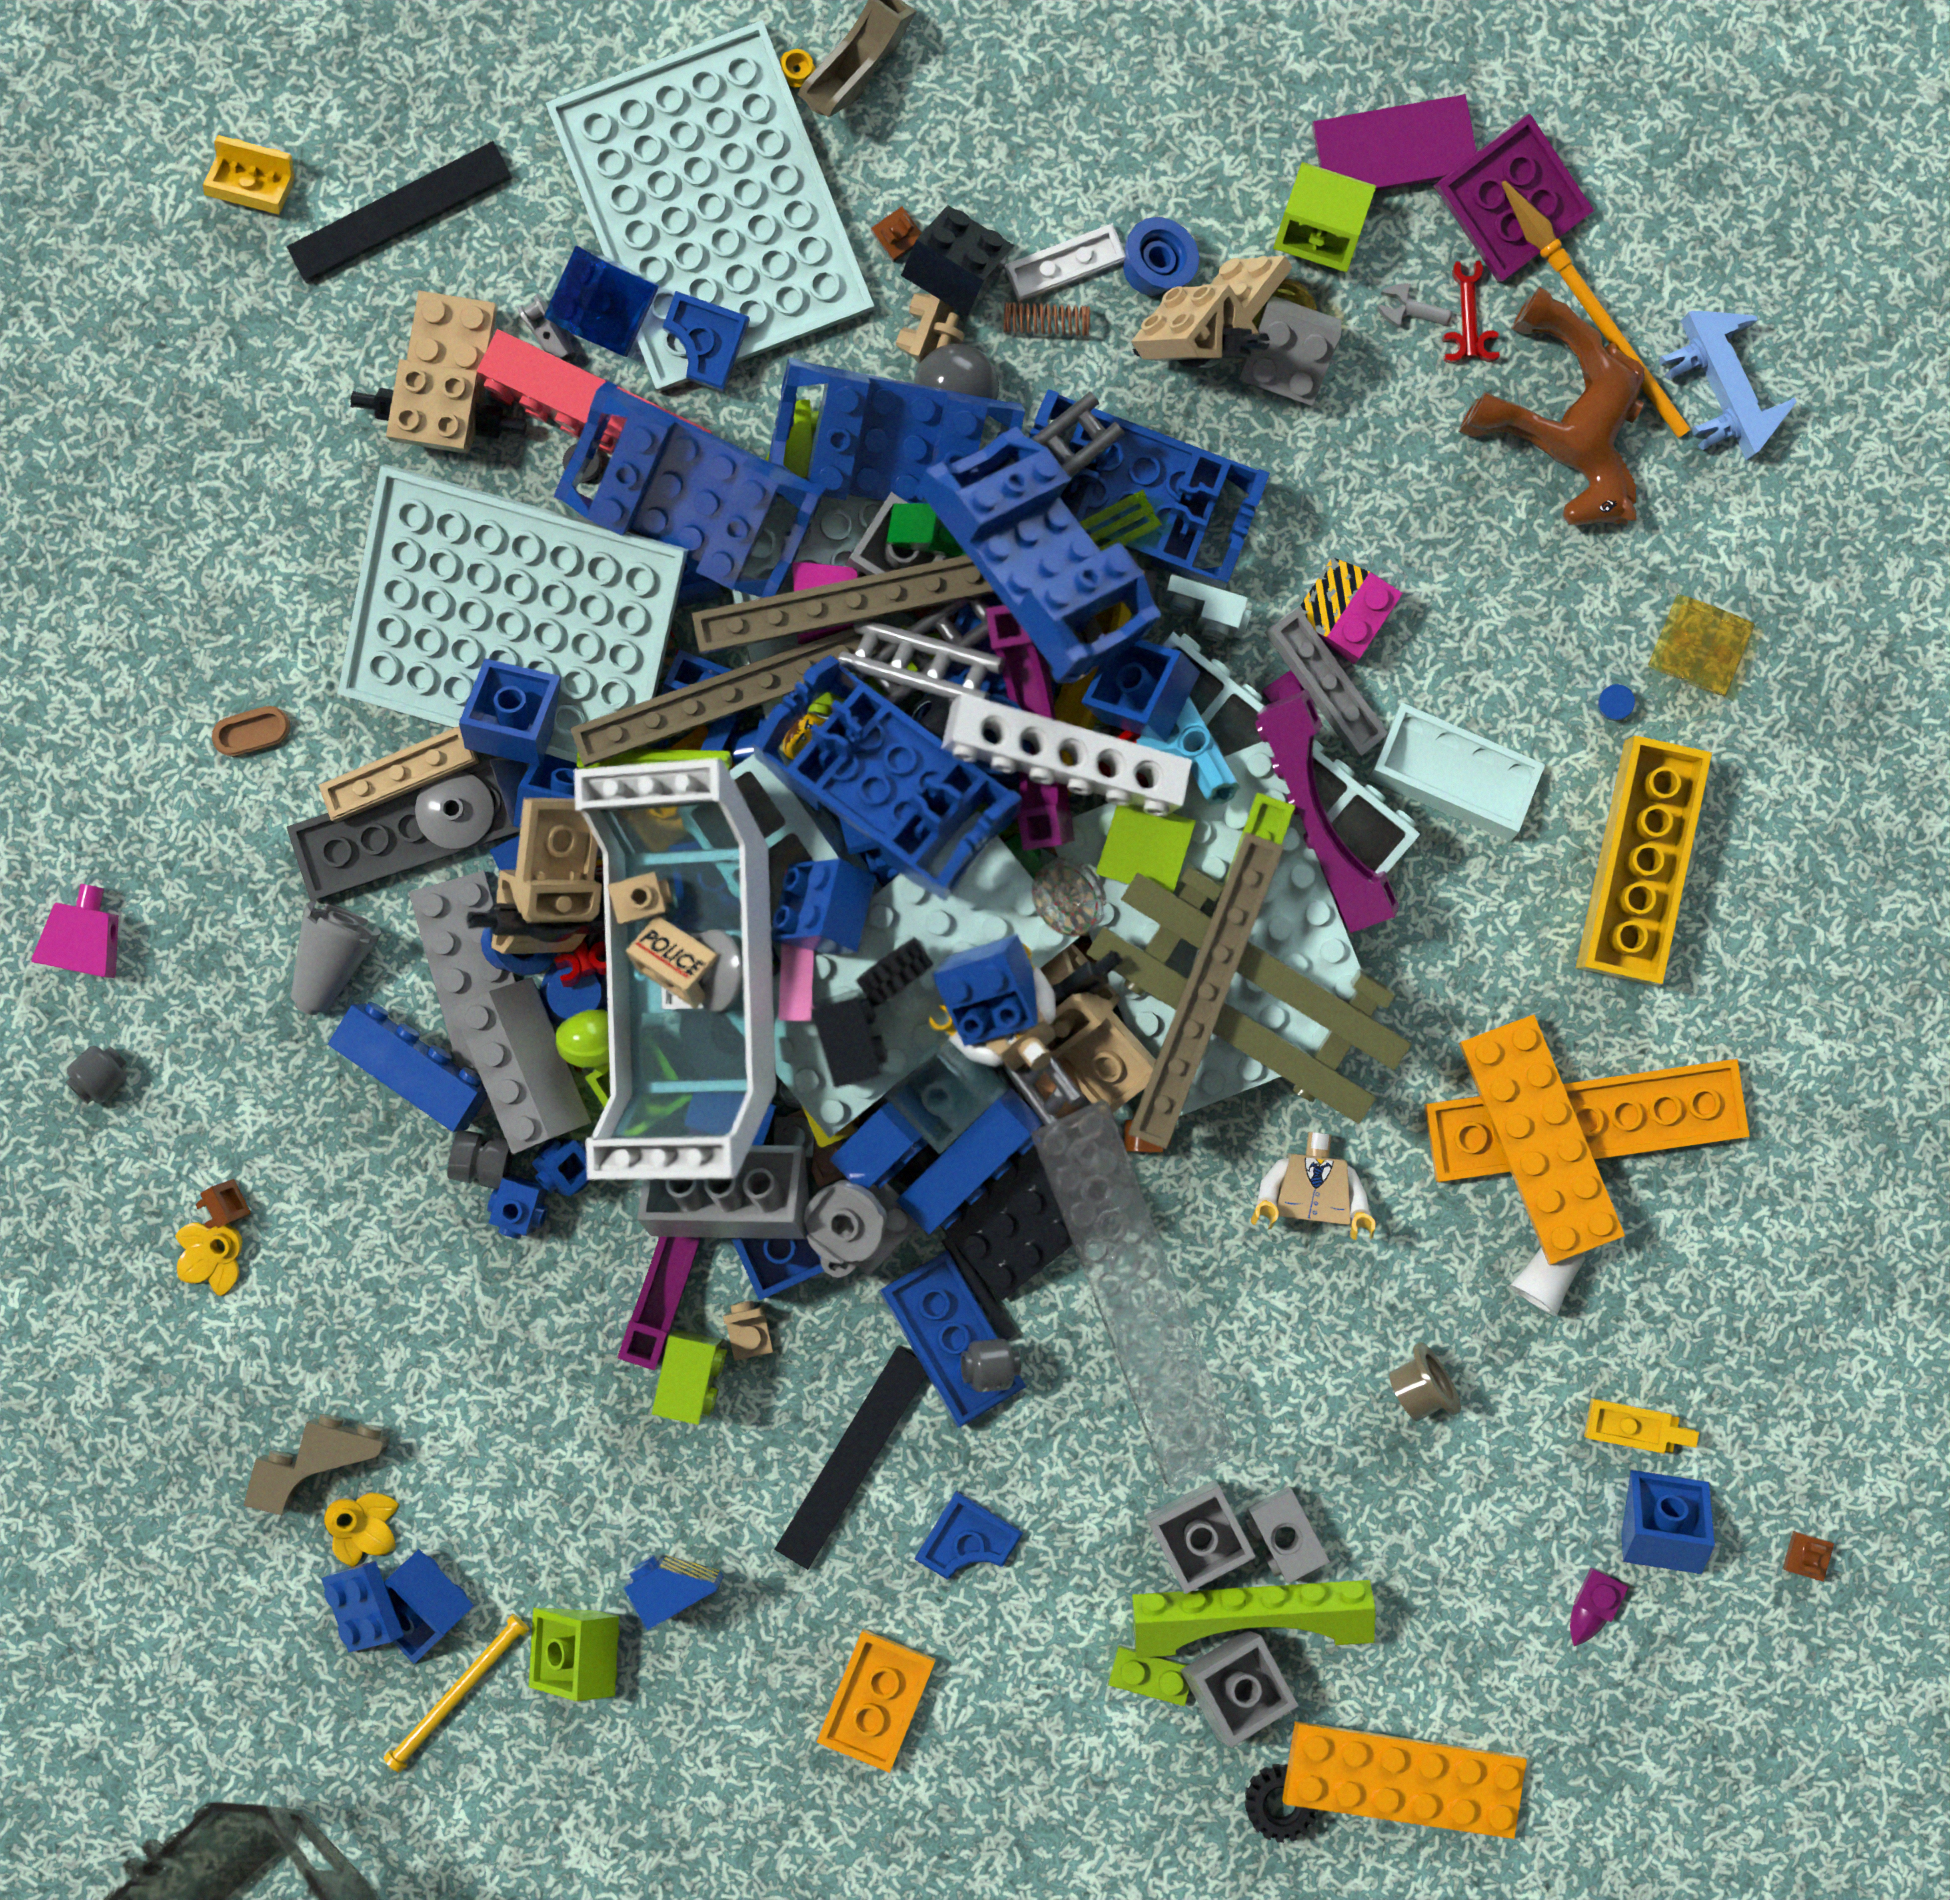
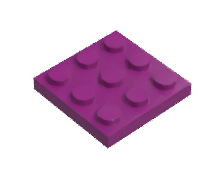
(1481, 205)

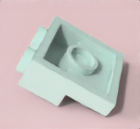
(1219, 611)

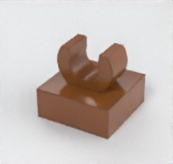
(896, 233)
(224, 1204)
(1808, 1556)

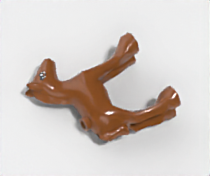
(1588, 427)

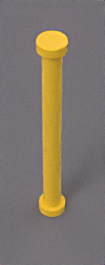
(397, 1758)

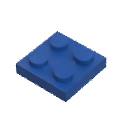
(361, 1607)

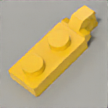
(1636, 1427)

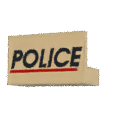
(672, 960)

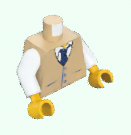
(1016, 1047)
(1314, 1189)

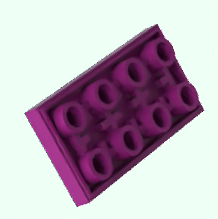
(1397, 143)

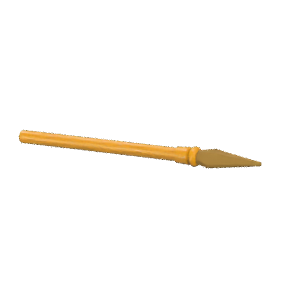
(1540, 233)

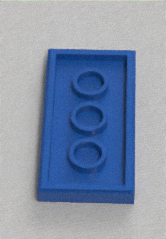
(939, 1324)

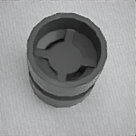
(479, 1159)

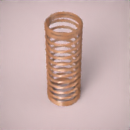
(1011, 309)

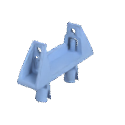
(1716, 356)

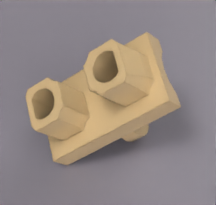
(935, 329)

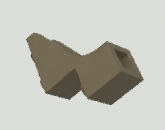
(852, 63)
(322, 1448)

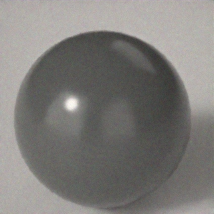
(959, 370)

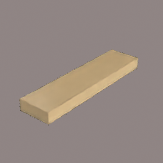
(396, 774)

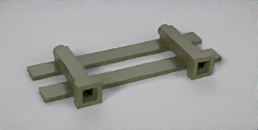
(1346, 1022)

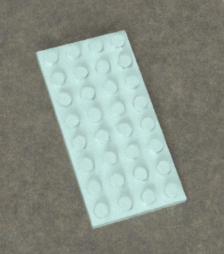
(985, 907)

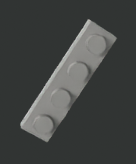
(1326, 682)

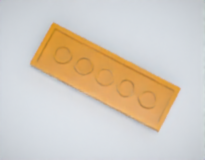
(1541, 1139)
(1404, 1780)

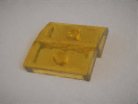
(1701, 645)

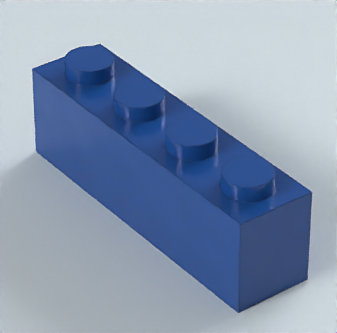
(409, 1066)
(970, 1161)

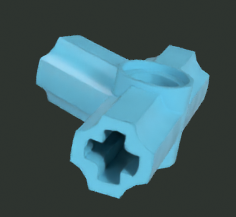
(1207, 763)

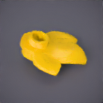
(205, 1260)
(366, 1530)

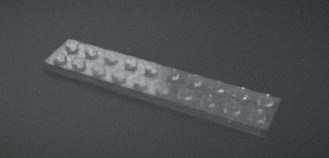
(1135, 1292)

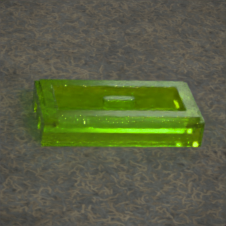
(1145, 510)

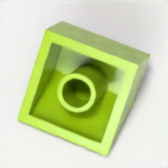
(574, 1653)

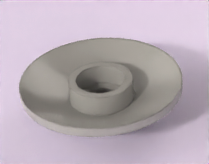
(470, 822)
(724, 978)

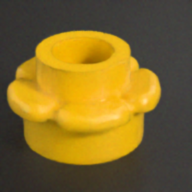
(798, 58)

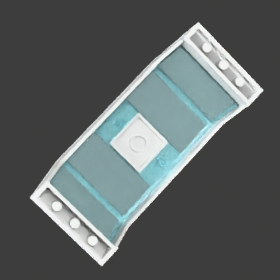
(682, 1077)

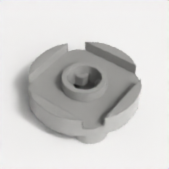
(866, 1215)

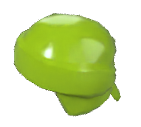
(585, 1040)

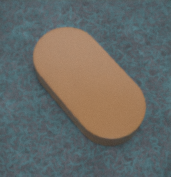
(251, 731)

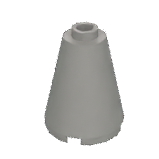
(328, 955)

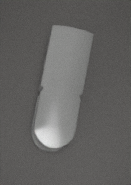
(549, 334)

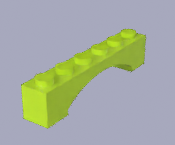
(1330, 1609)

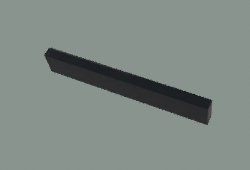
(399, 212)
(852, 1458)

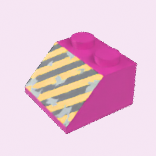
(1348, 607)

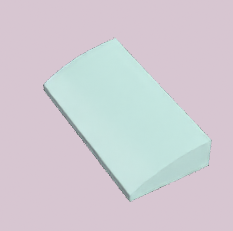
(1456, 772)

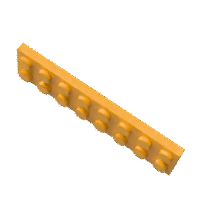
(1615, 1115)

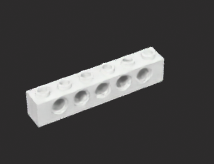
(1164, 771)

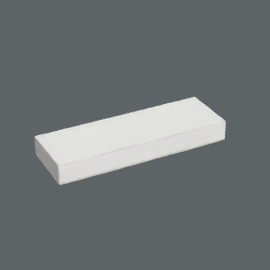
(1065, 263)

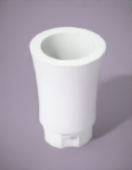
(1547, 1284)

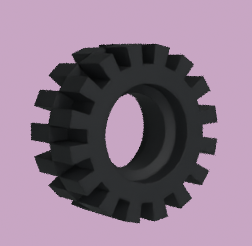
(894, 972)
(1264, 1821)

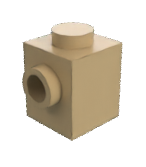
(640, 898)

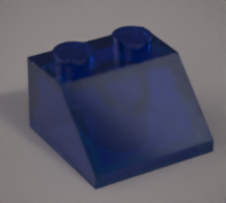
(601, 300)

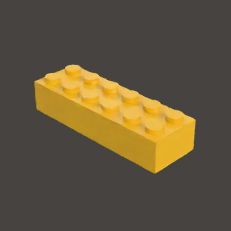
(1643, 860)

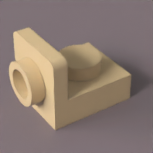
(748, 1330)

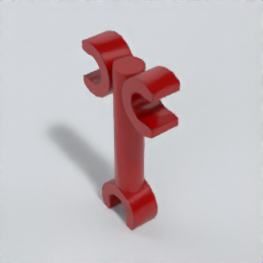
(1468, 343)
(583, 962)

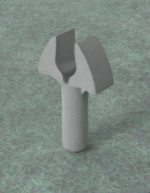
(1411, 307)

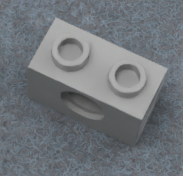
(1299, 1556)

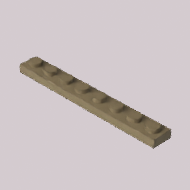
(838, 604)
(706, 700)
(1206, 989)

